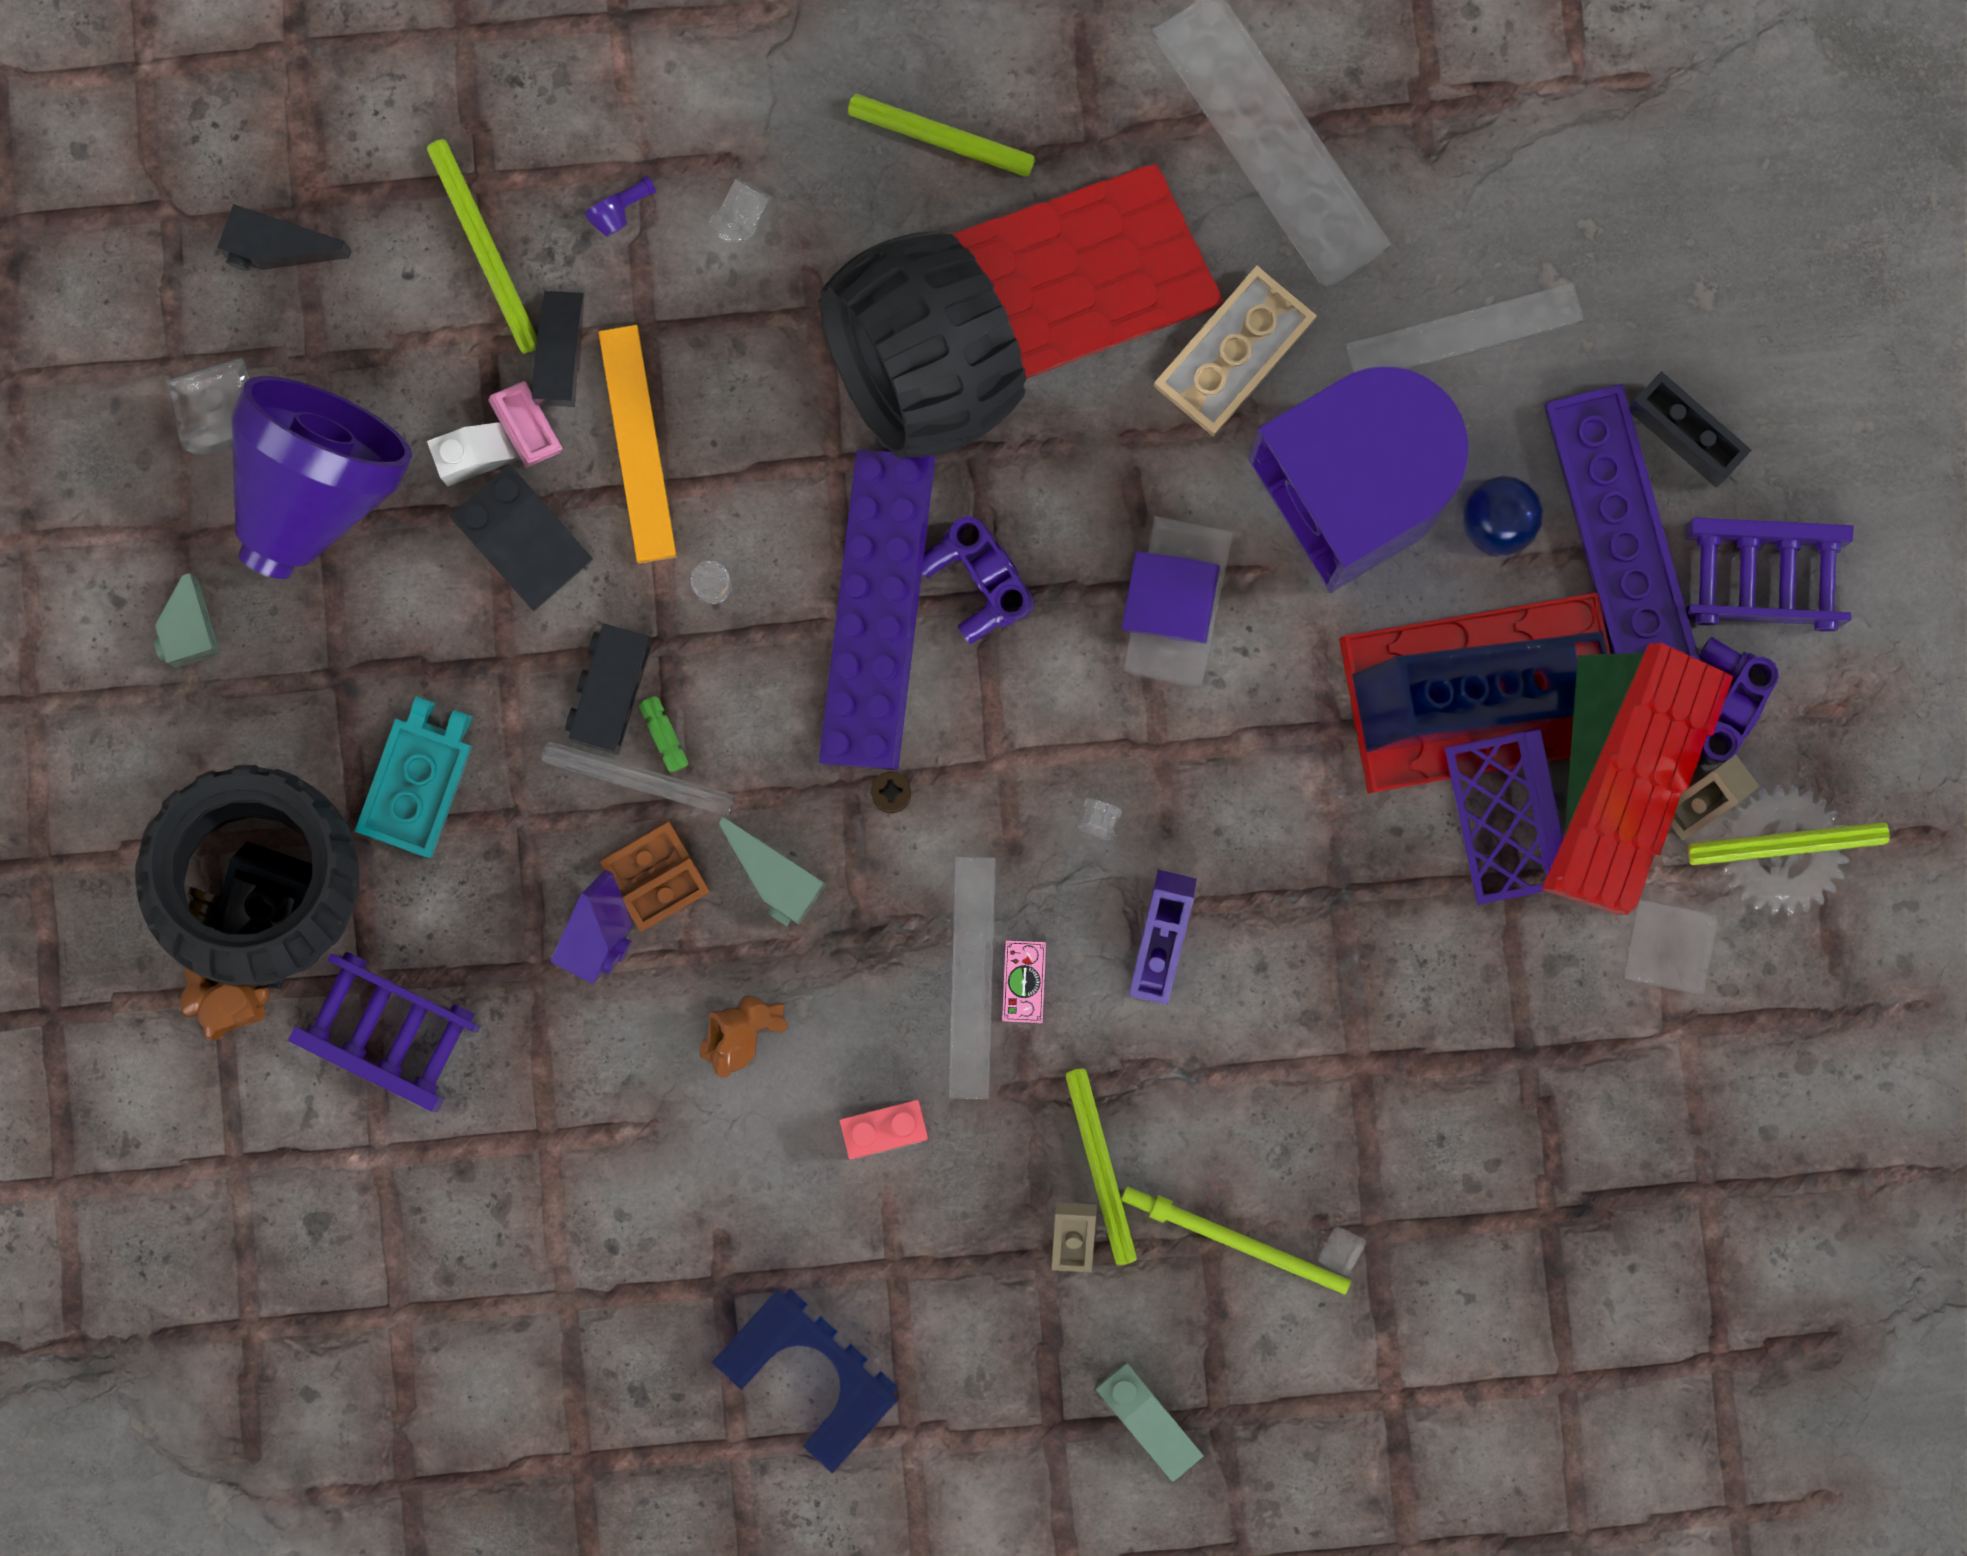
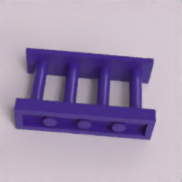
(1789, 539)
(352, 1053)

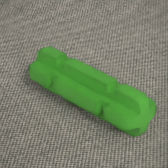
(663, 734)

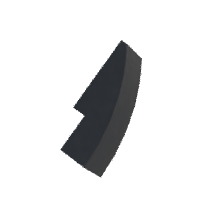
(558, 349)

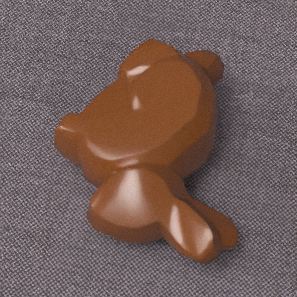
(223, 1005)
(734, 1033)

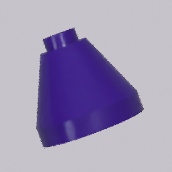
(305, 470)

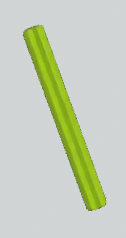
(941, 135)
(1788, 843)
(1101, 1166)

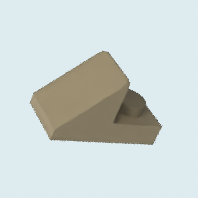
(1073, 1237)

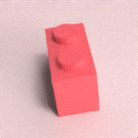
(884, 1129)

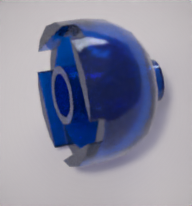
(1503, 516)

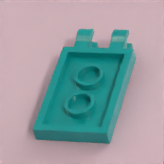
(416, 780)

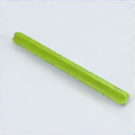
(483, 245)

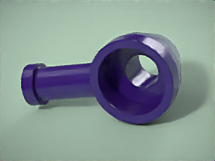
(609, 214)

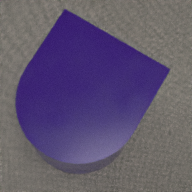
(1363, 467)

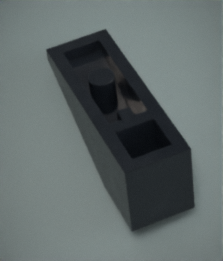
(274, 243)

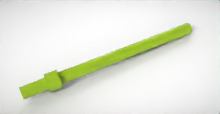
(1162, 1209)

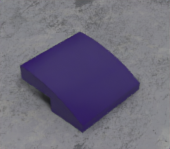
(1171, 597)

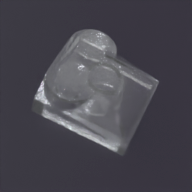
(205, 404)

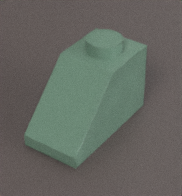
(185, 626)

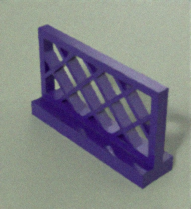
(1541, 799)

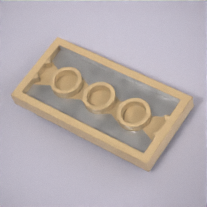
(1235, 351)

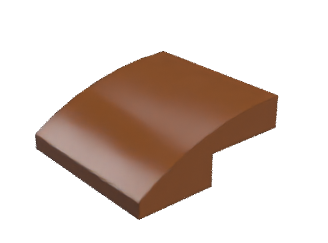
(655, 875)

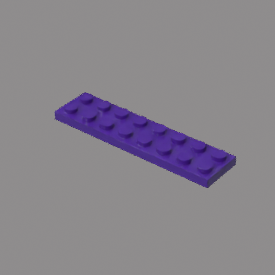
(1619, 521)
(877, 611)

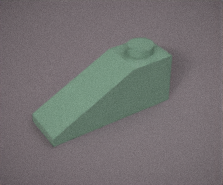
(779, 881)
(1148, 1421)

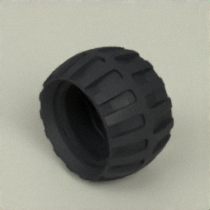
(922, 344)
(202, 809)

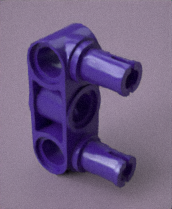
(990, 570)
(1743, 701)

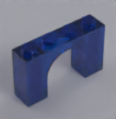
(786, 1324)

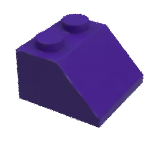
(595, 931)

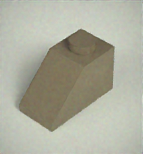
(1712, 797)

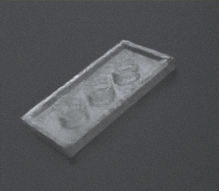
(1172, 659)

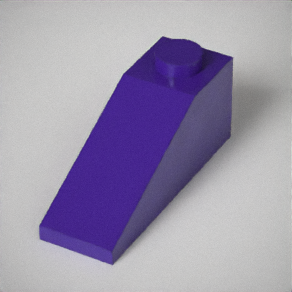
(1163, 936)

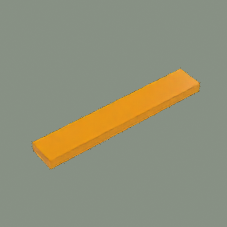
(637, 444)

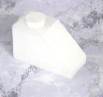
(471, 452)

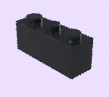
(1689, 429)
(608, 688)

